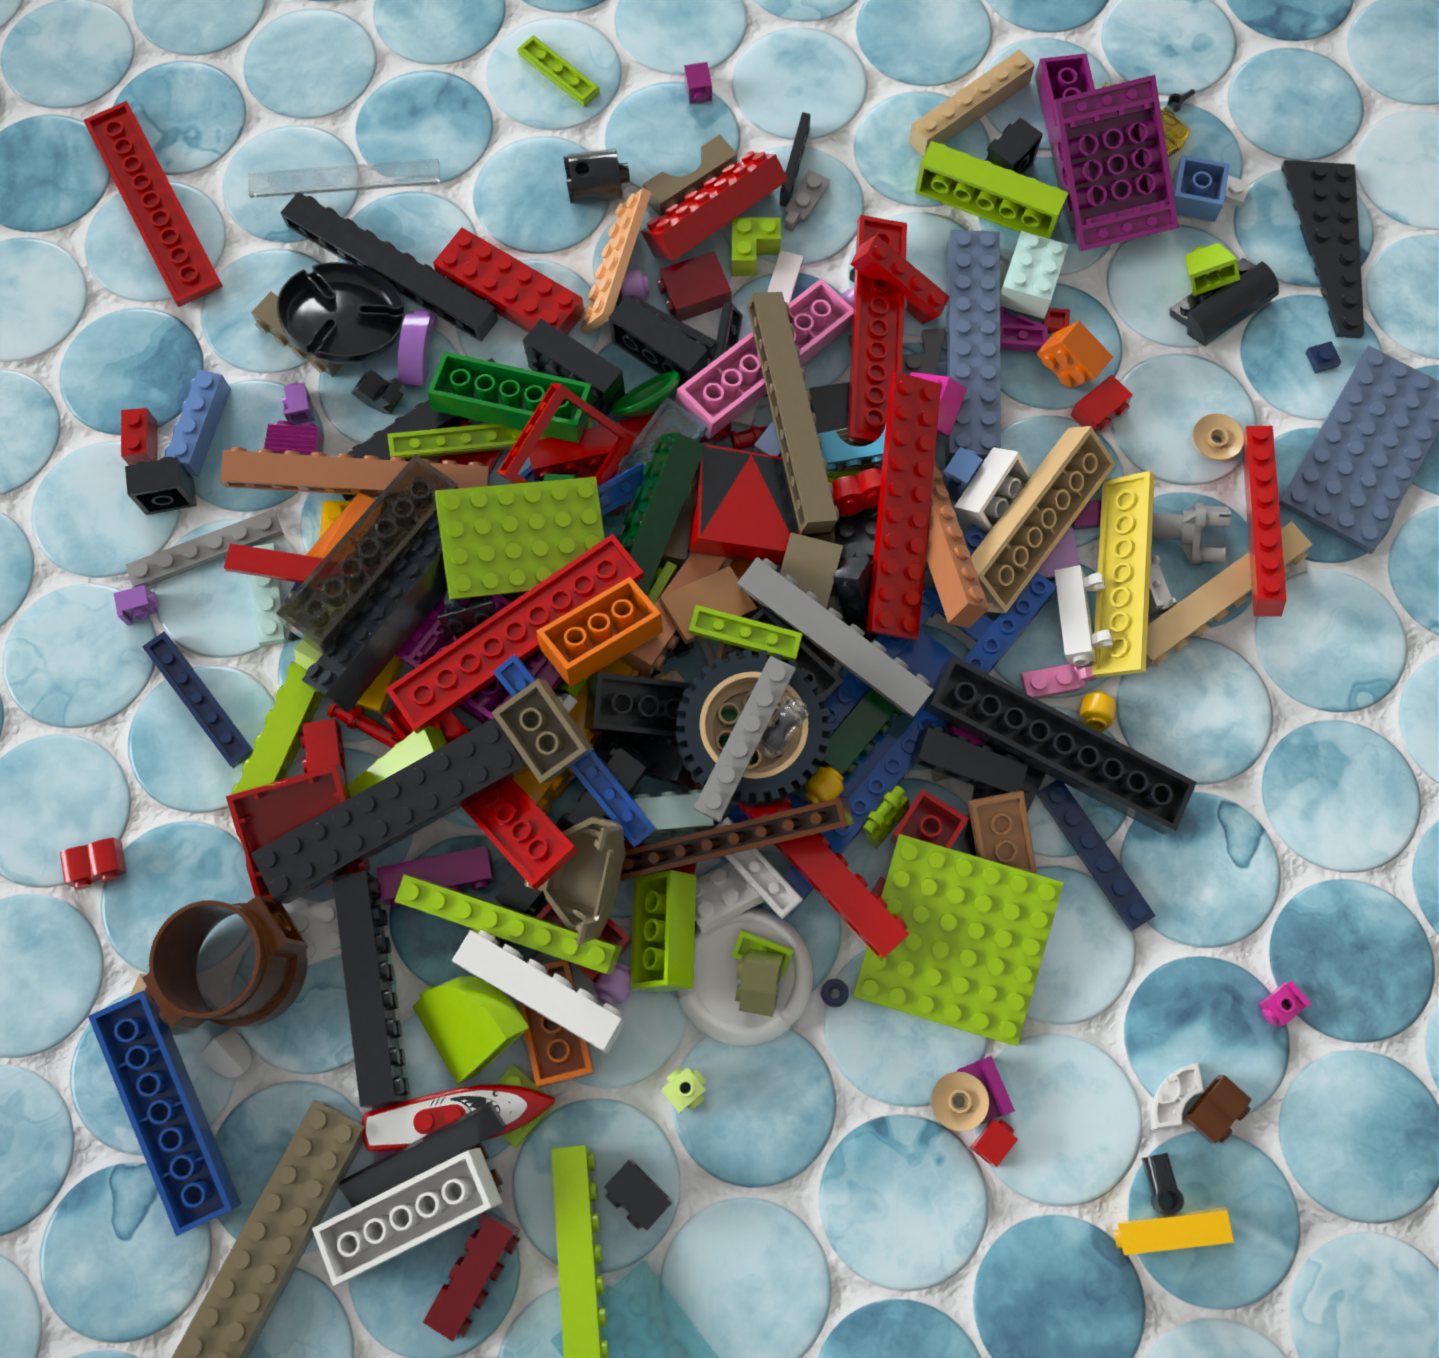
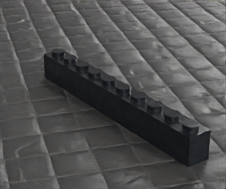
(411, 279)

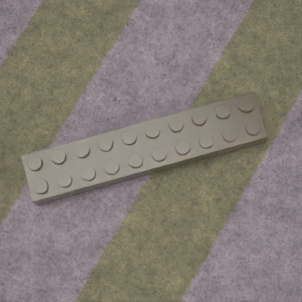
(274, 1236)

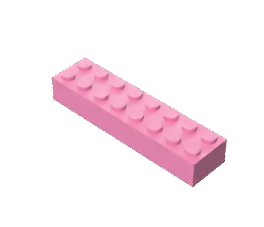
(736, 377)

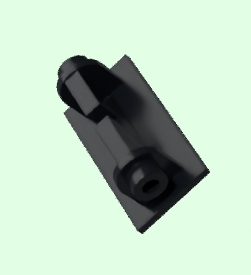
(463, 620)

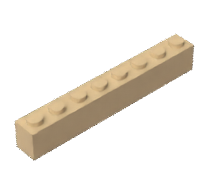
(1213, 600)

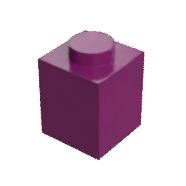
(698, 82)

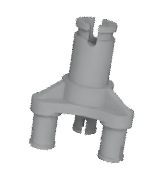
(1188, 529)

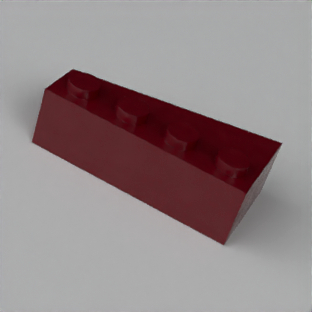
(472, 1275)

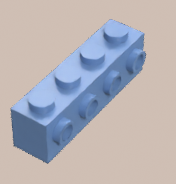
(198, 420)

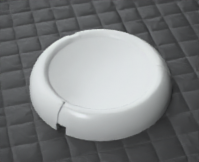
(712, 1000)

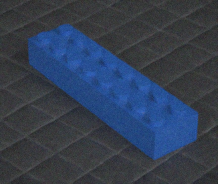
(164, 1112)

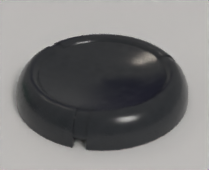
(340, 312)

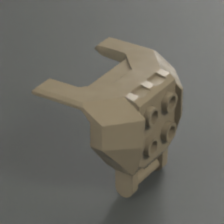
(588, 882)

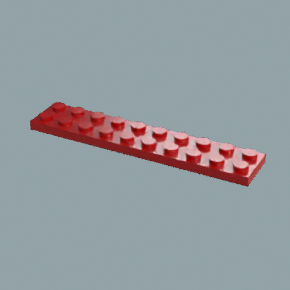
(153, 204)
(875, 337)
(904, 507)
(470, 661)
(507, 815)

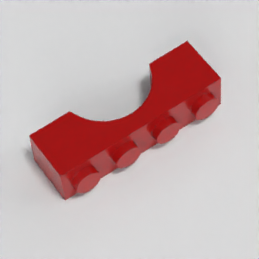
(880, 261)

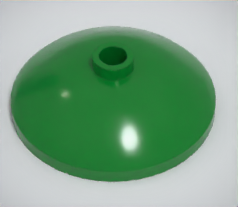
(647, 396)

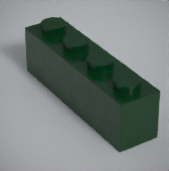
(858, 732)

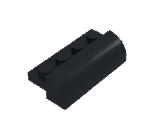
(1222, 308)

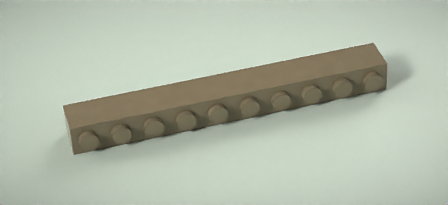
(792, 413)

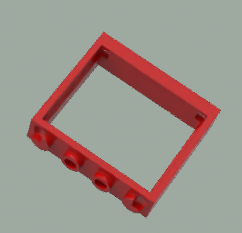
(541, 419)

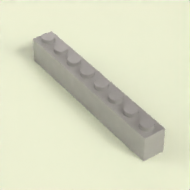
(835, 637)

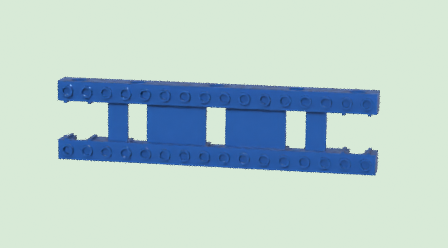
(891, 757)

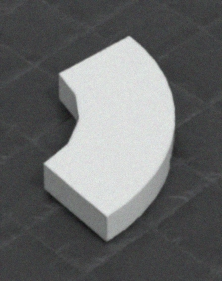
(1174, 1095)

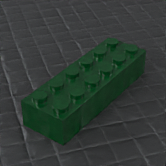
(659, 501)

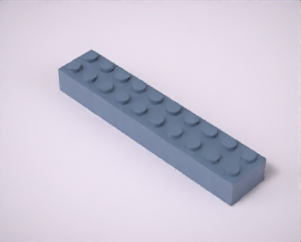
(974, 339)

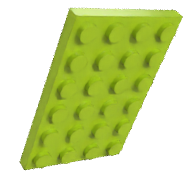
(515, 533)

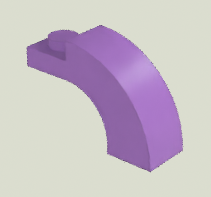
(414, 347)

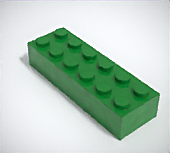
(504, 395)

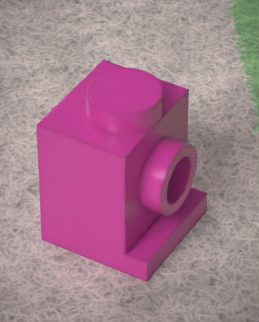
(1291, 996)

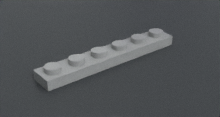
(203, 549)
(744, 739)

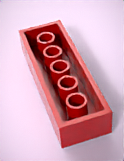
(713, 205)
(512, 286)

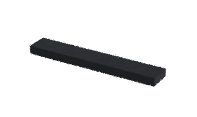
(422, 1154)

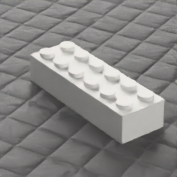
(538, 991)
(407, 1216)

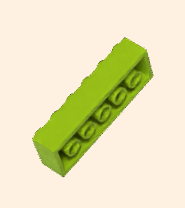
(989, 191)

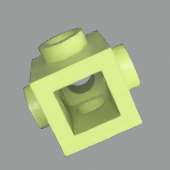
(673, 1089)

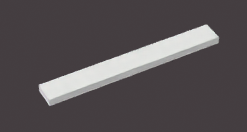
(784, 281)

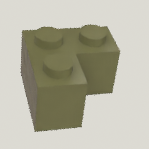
(759, 982)

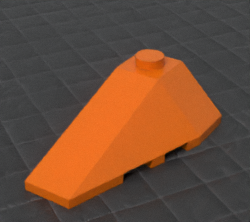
(341, 525)

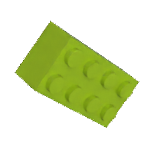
(663, 932)

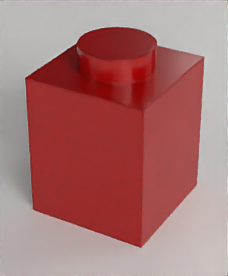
(994, 1142)

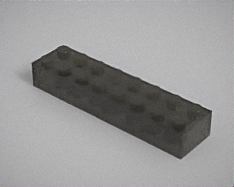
(364, 555)

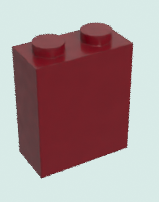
(694, 286)

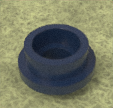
(838, 984)

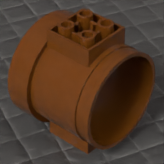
(275, 979)

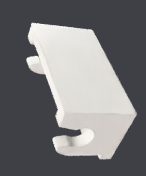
(1159, 595)

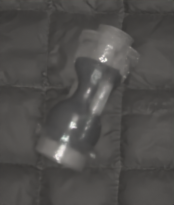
(790, 714)

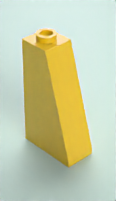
(1174, 1231)

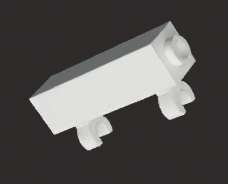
(1075, 615)

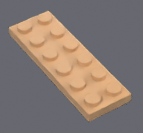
(615, 261)

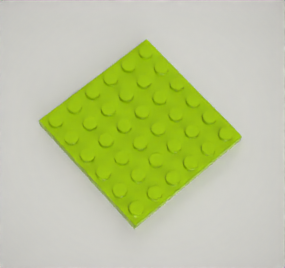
(970, 940)

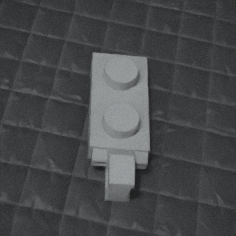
(805, 199)

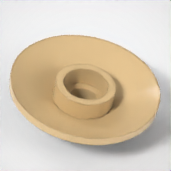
(1223, 429)
(974, 1101)

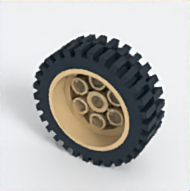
(729, 686)

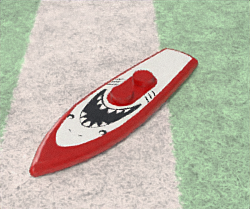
(410, 1120)

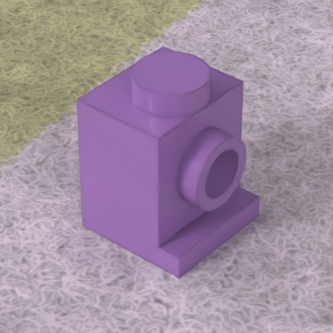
(297, 404)
(135, 604)

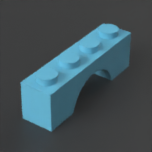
(840, 453)

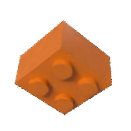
(1074, 355)

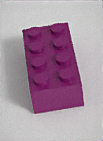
(1058, 79)

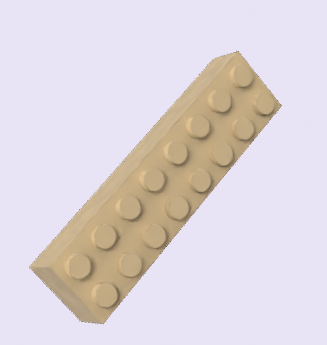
(1040, 516)

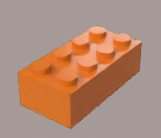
(600, 631)
(553, 1051)

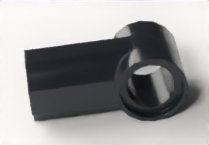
(1161, 1180)

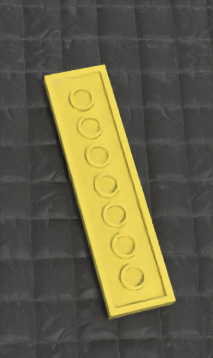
(1125, 567)

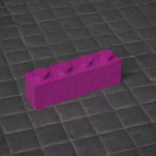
(454, 870)

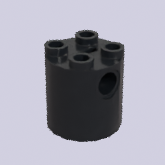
(595, 176)

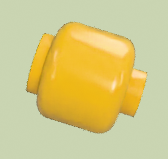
(1097, 710)
(824, 785)

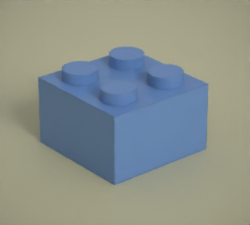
(1199, 187)

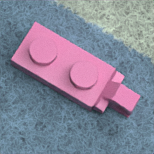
(1056, 680)

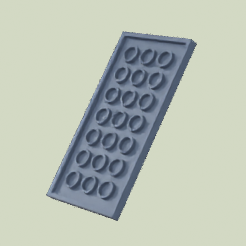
(1367, 450)

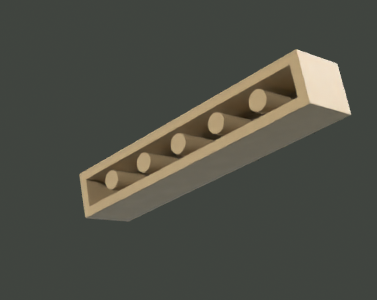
(972, 102)

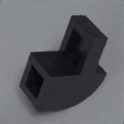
(378, 392)

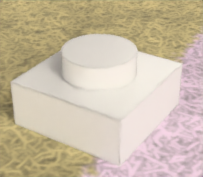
(1236, 191)

